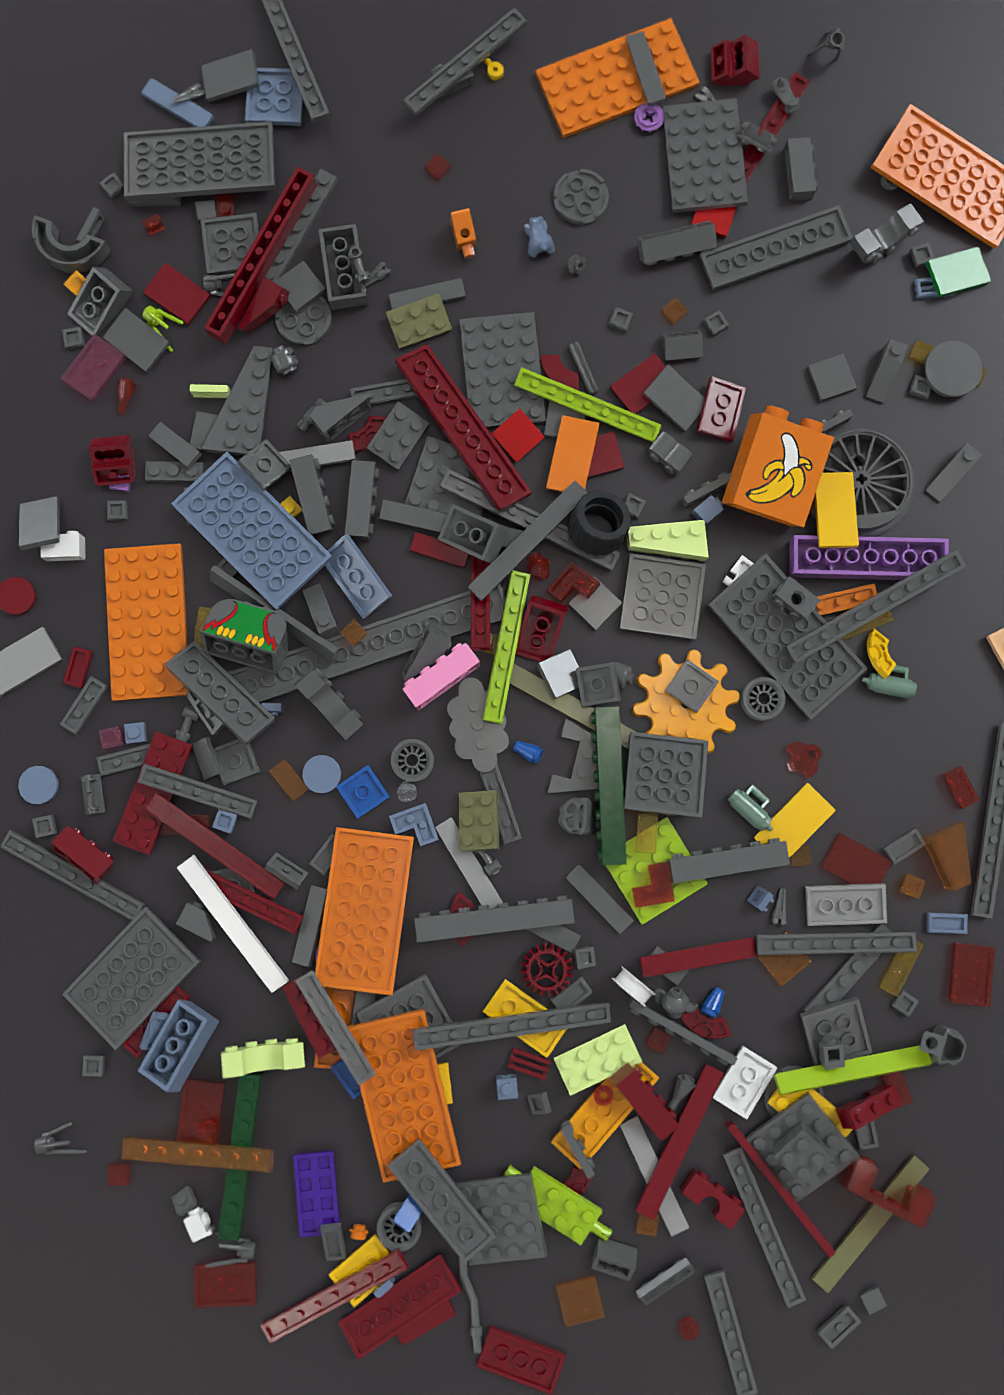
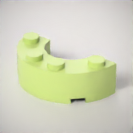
(261, 1057)

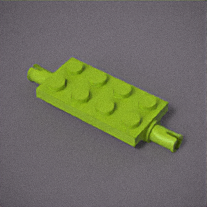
(565, 1208)

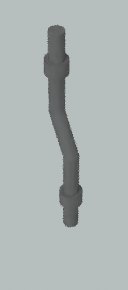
(475, 1328)

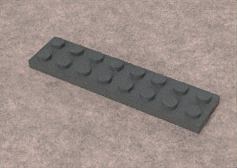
(775, 247)

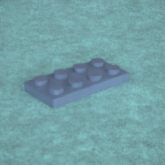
(356, 577)

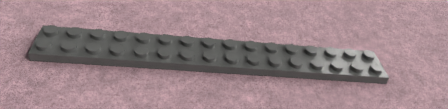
(384, 641)

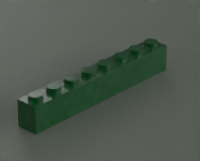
(610, 786)
(242, 1136)

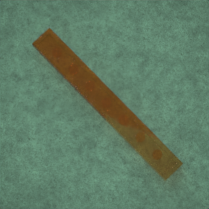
(198, 1154)

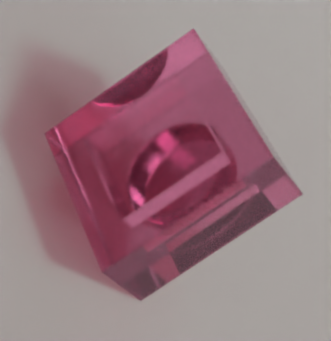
(111, 737)

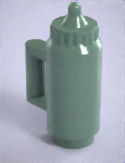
(892, 685)
(750, 809)

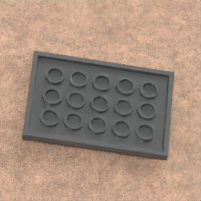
(704, 155)
(492, 360)
(131, 978)

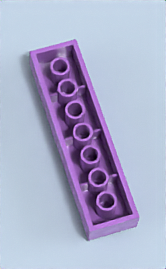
(873, 559)

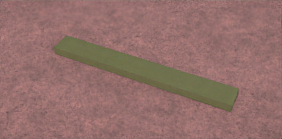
(565, 704)
(868, 1225)

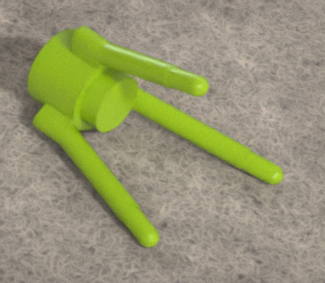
(154, 317)

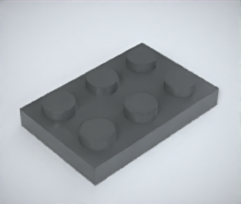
(397, 436)

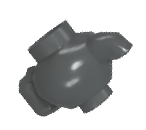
(674, 1002)

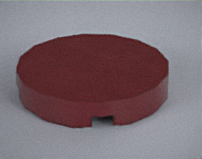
(17, 596)

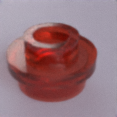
(603, 1101)

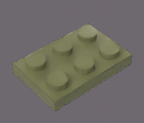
(419, 321)
(478, 821)

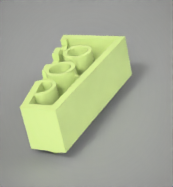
(670, 539)

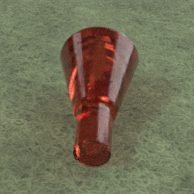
(125, 390)

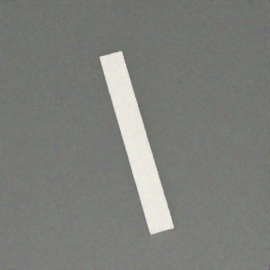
(232, 923)

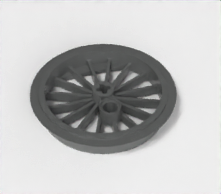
(874, 524)

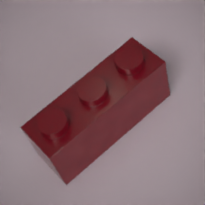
(83, 854)

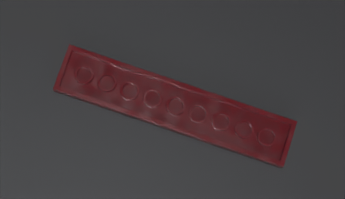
(463, 427)

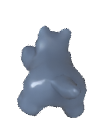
(539, 238)

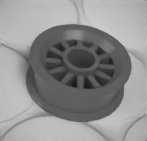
(777, 691)
(403, 746)
(387, 1240)

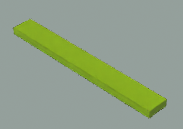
(587, 405)
(506, 647)
(854, 1069)

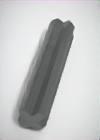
(583, 368)

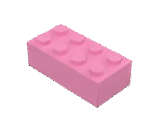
(441, 676)

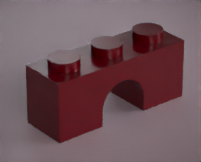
(862, 1112)
(728, 1207)

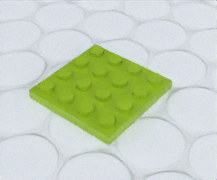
(636, 871)

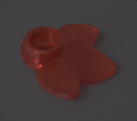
(801, 760)

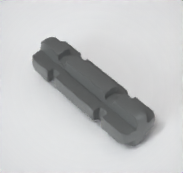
(304, 424)

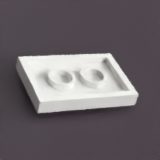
(744, 1082)

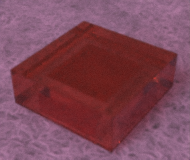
(437, 166)
(153, 224)
(658, 1039)
(119, 1174)

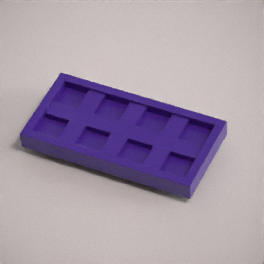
(315, 1191)

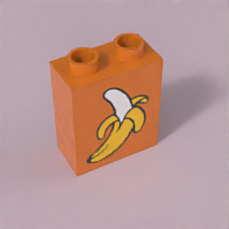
(778, 467)

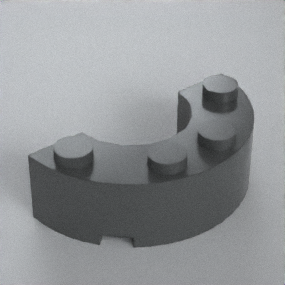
(874, 244)
(78, 257)
(329, 702)

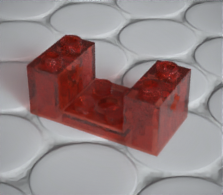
(915, 1206)

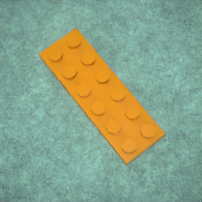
(596, 1122)

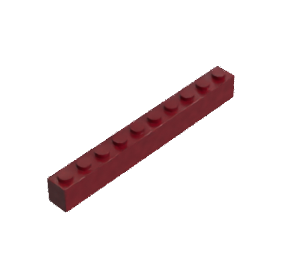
(261, 255)

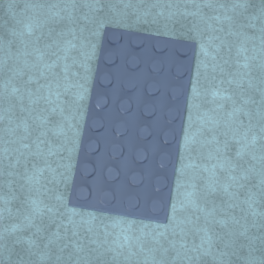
(252, 531)

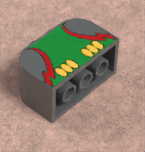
(246, 635)

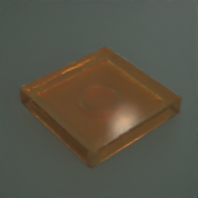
(784, 966)
(580, 1300)

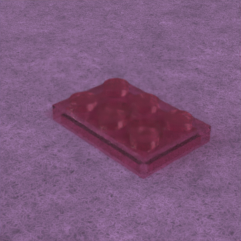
(93, 367)

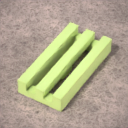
(209, 391)

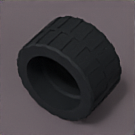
(610, 508)

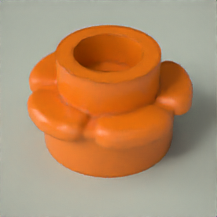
(358, 1232)

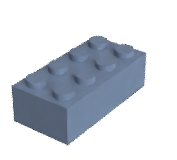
(178, 1046)

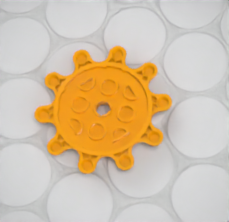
(674, 720)

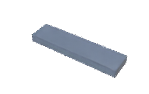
(184, 110)

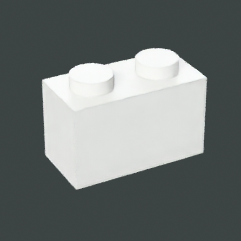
(69, 548)

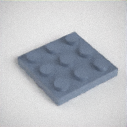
(275, 99)

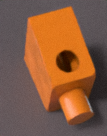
(463, 226)

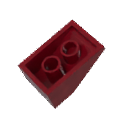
(540, 628)

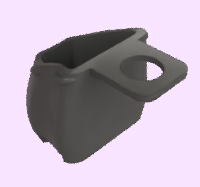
(578, 816)
(945, 1046)

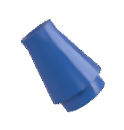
(529, 751)
(713, 1003)

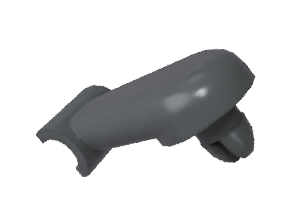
(785, 94)

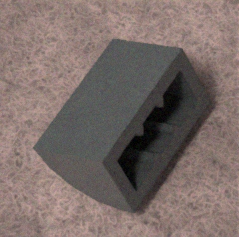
(682, 345)
(614, 1259)

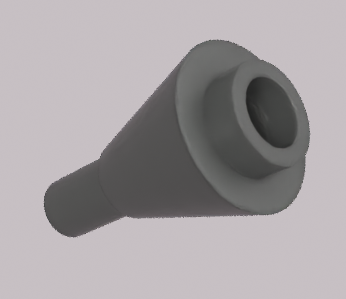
(683, 1087)

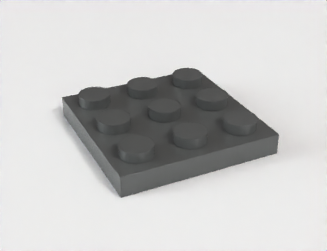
(228, 241)
(840, 1020)

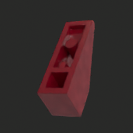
(265, 304)

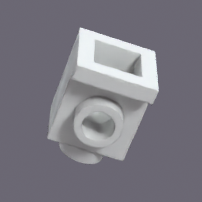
(198, 1224)

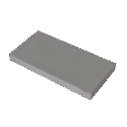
(26, 659)
(846, 904)

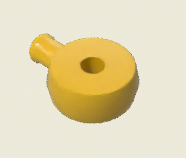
(495, 70)

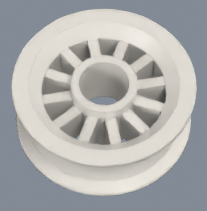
(633, 986)

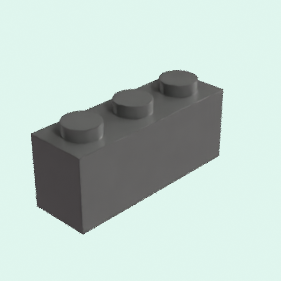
(800, 169)

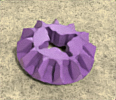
(657, 119)

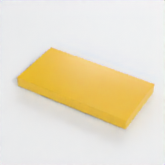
(836, 511)
(798, 819)
(512, 1000)

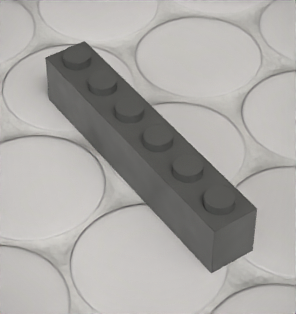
(730, 861)

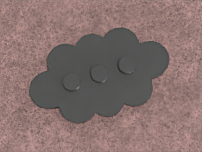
(475, 737)

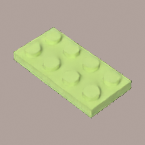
(597, 1059)

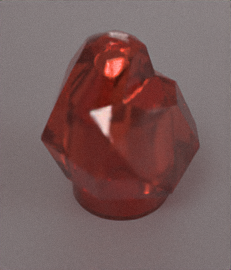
(538, 566)

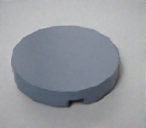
(321, 774)
(38, 784)

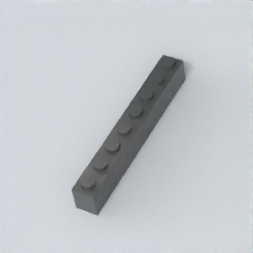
(494, 920)

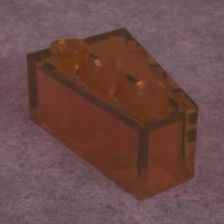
(950, 855)

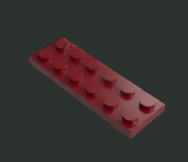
(137, 826)
(400, 1306)

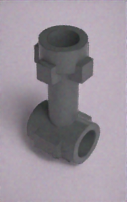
(355, 255)
(190, 714)
(492, 866)

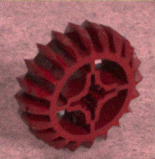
(539, 975)

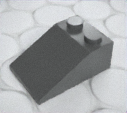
(99, 300)
(337, 416)
(473, 534)

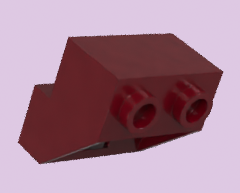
(724, 56)
(106, 470)

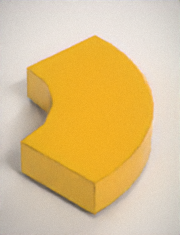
(878, 653)

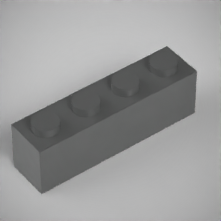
(677, 242)
(311, 494)
(360, 500)

